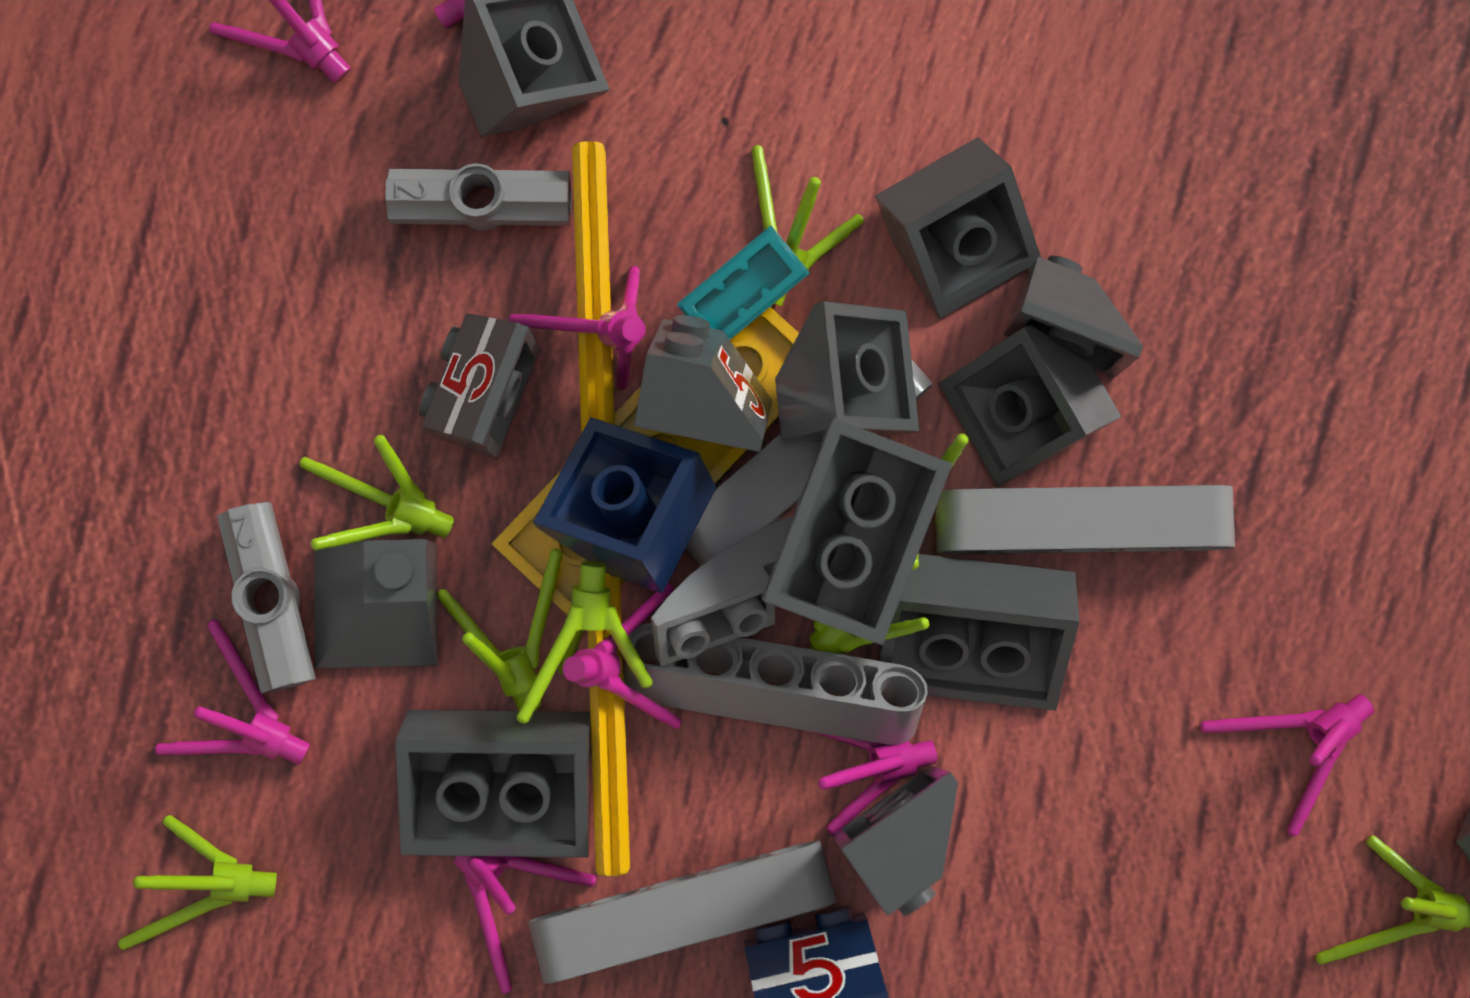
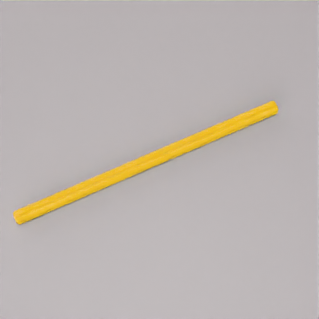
(597, 401)

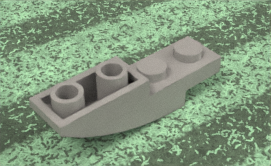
(720, 598)

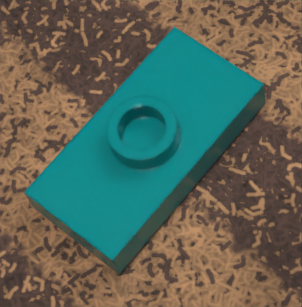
(746, 284)

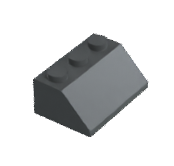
(856, 531)
(991, 630)
(494, 784)
(903, 841)

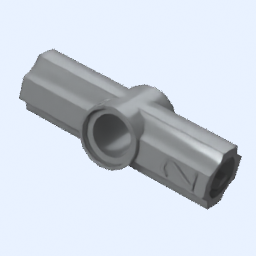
(441, 195)
(254, 558)

